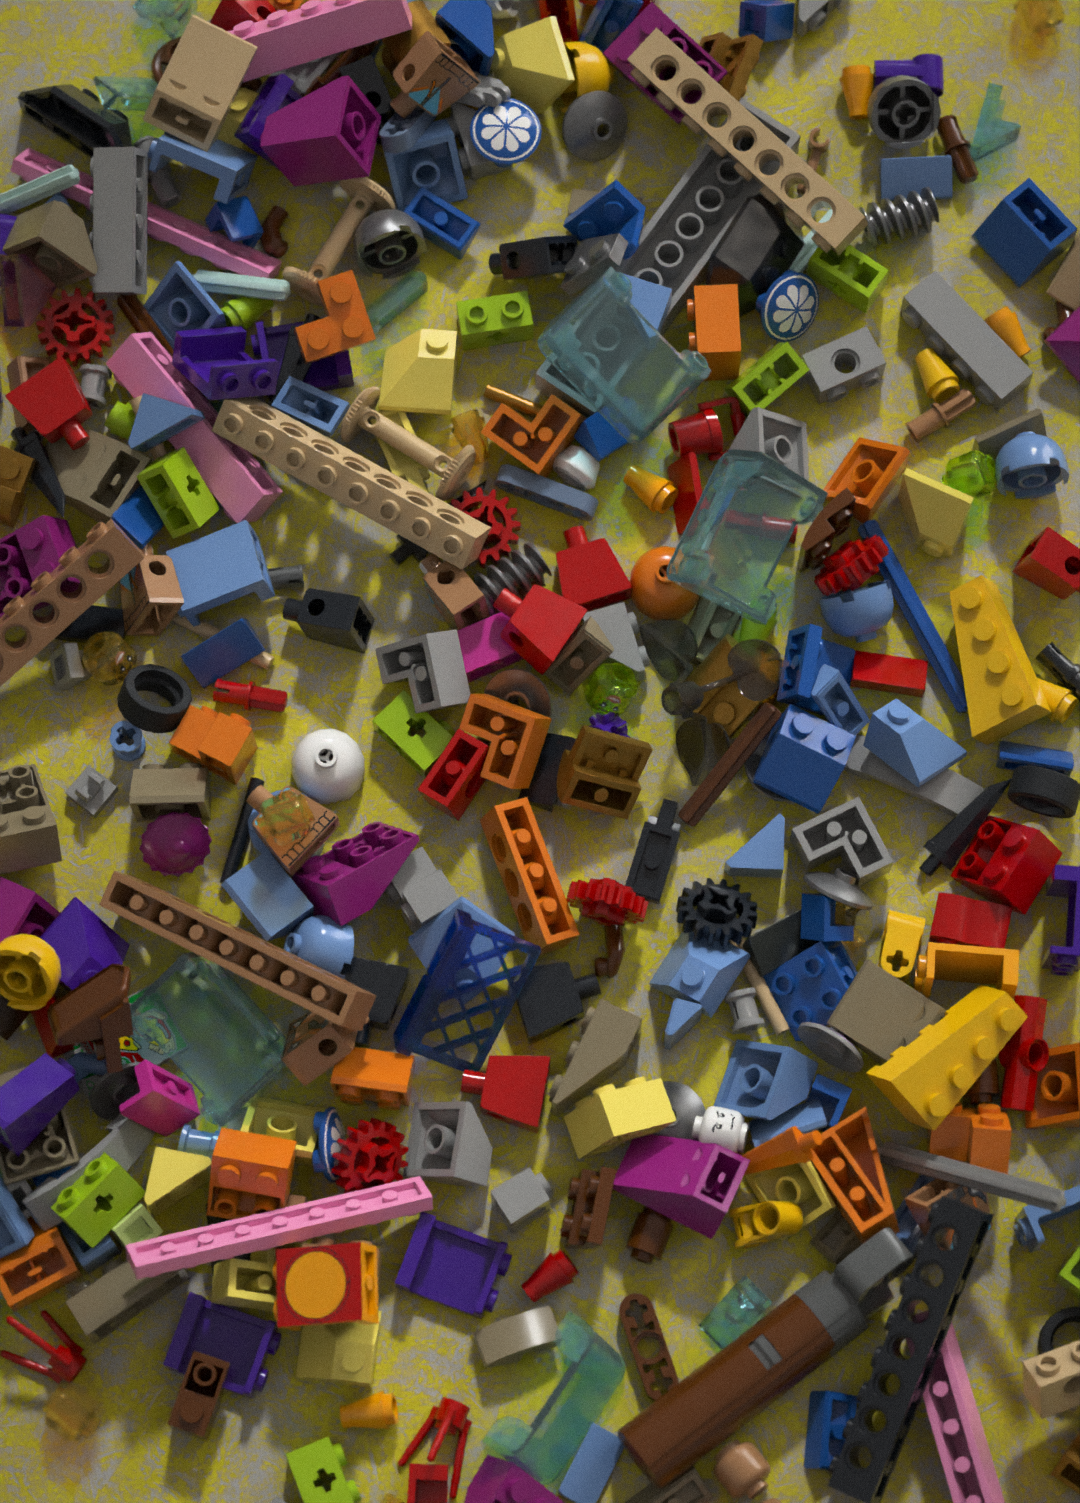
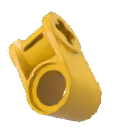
(901, 942)
(765, 1222)

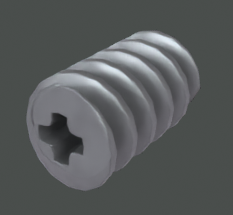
(900, 216)
(513, 575)

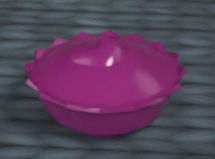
(175, 844)

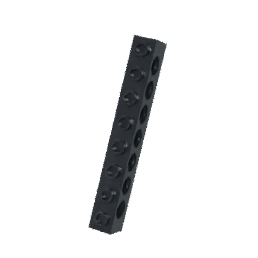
(928, 1337)

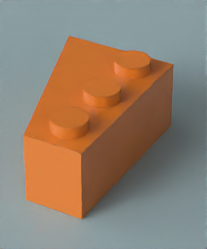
(855, 1175)

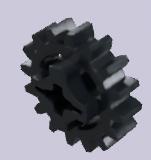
(716, 912)

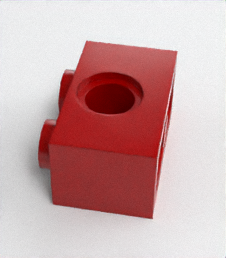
(456, 775)

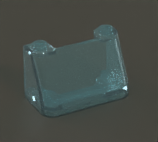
(620, 358)
(742, 532)
(211, 1035)
(570, 1410)

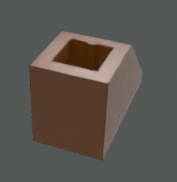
(199, 1396)

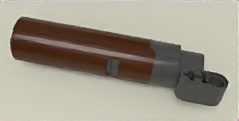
(764, 1361)

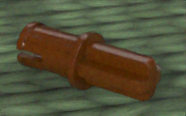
(958, 149)

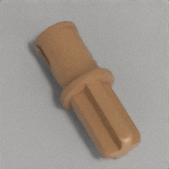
(941, 415)

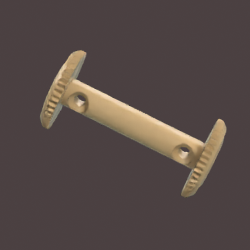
(363, 192)
(363, 411)

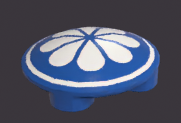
(505, 132)
(788, 306)
(330, 1129)

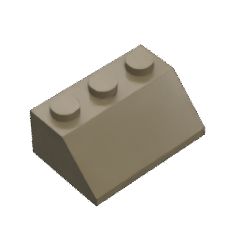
(118, 1297)

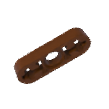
(630, 1323)

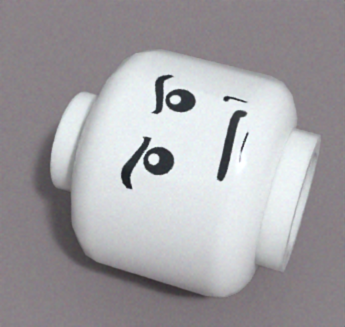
(722, 1127)

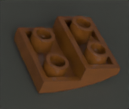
(828, 525)
(590, 1208)

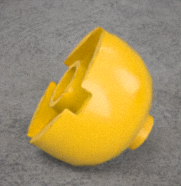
(589, 71)
(28, 971)

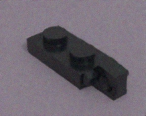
(655, 853)

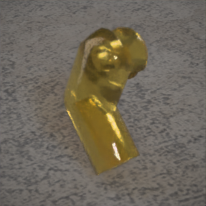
(847, 915)

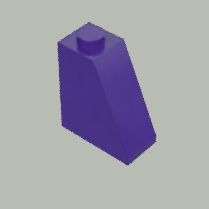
(34, 1100)

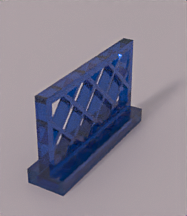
(437, 979)

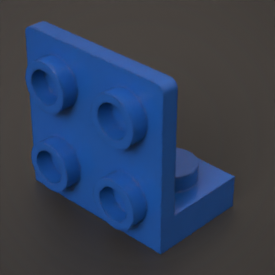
(609, 213)
(802, 662)
(812, 984)

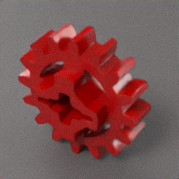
(74, 313)
(498, 534)
(851, 565)
(607, 902)
(369, 1158)

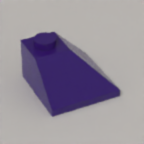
(83, 944)

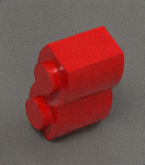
(969, 922)

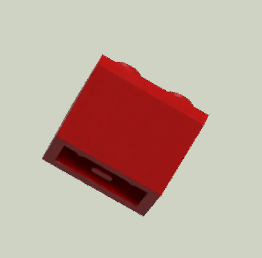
(1007, 863)

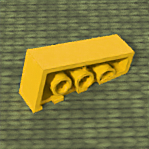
(995, 668)
(948, 1057)

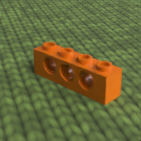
(529, 875)

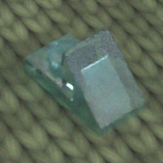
(169, 14)
(991, 131)
(735, 1312)

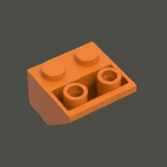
(374, 1077)
(249, 1174)
(37, 1268)

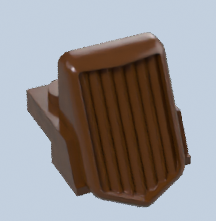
(96, 1013)

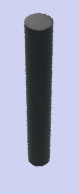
(240, 835)

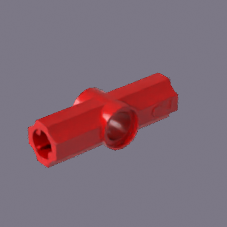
(1024, 1056)

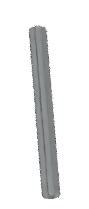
(973, 1176)

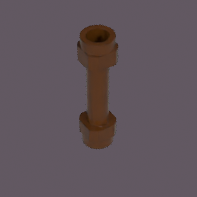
(348, 57)

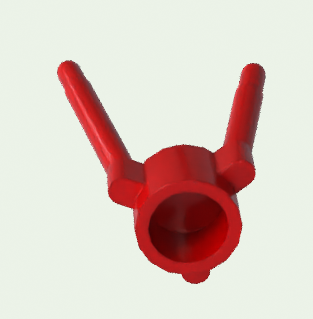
(65, 1362)
(449, 1418)

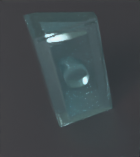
(125, 92)
(396, 299)

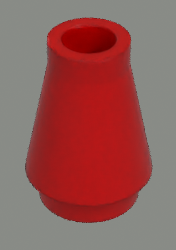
(551, 1275)

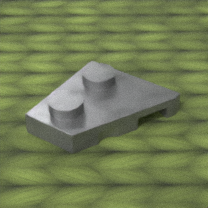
(592, 259)

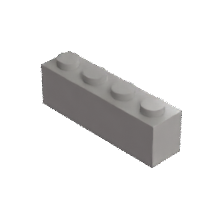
(119, 220)
(965, 341)

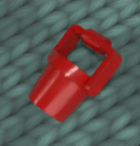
(702, 430)

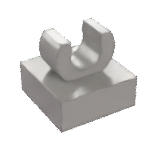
(67, 666)
(91, 791)

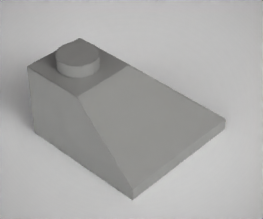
(776, 436)
(448, 1145)

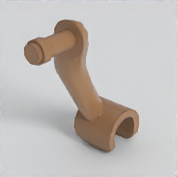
(816, 151)

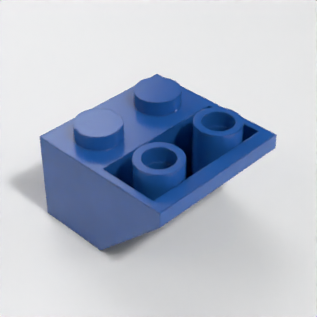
(1025, 233)

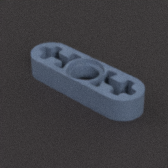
(402, 133)
(546, 492)

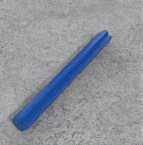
(919, 621)

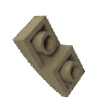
(516, 1335)

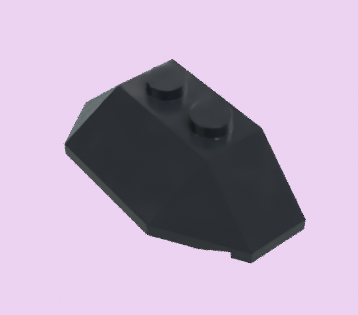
(77, 117)
(755, 250)

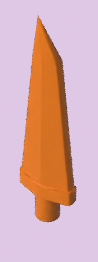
(783, 1150)

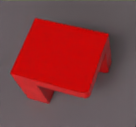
(428, 1483)

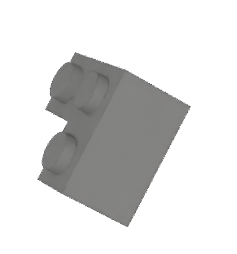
(431, 666)
(843, 833)
(420, 889)

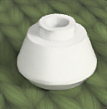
(577, 467)

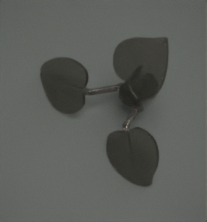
(671, 649)

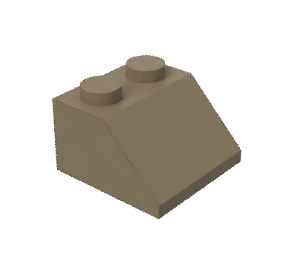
(54, 242)
(163, 791)

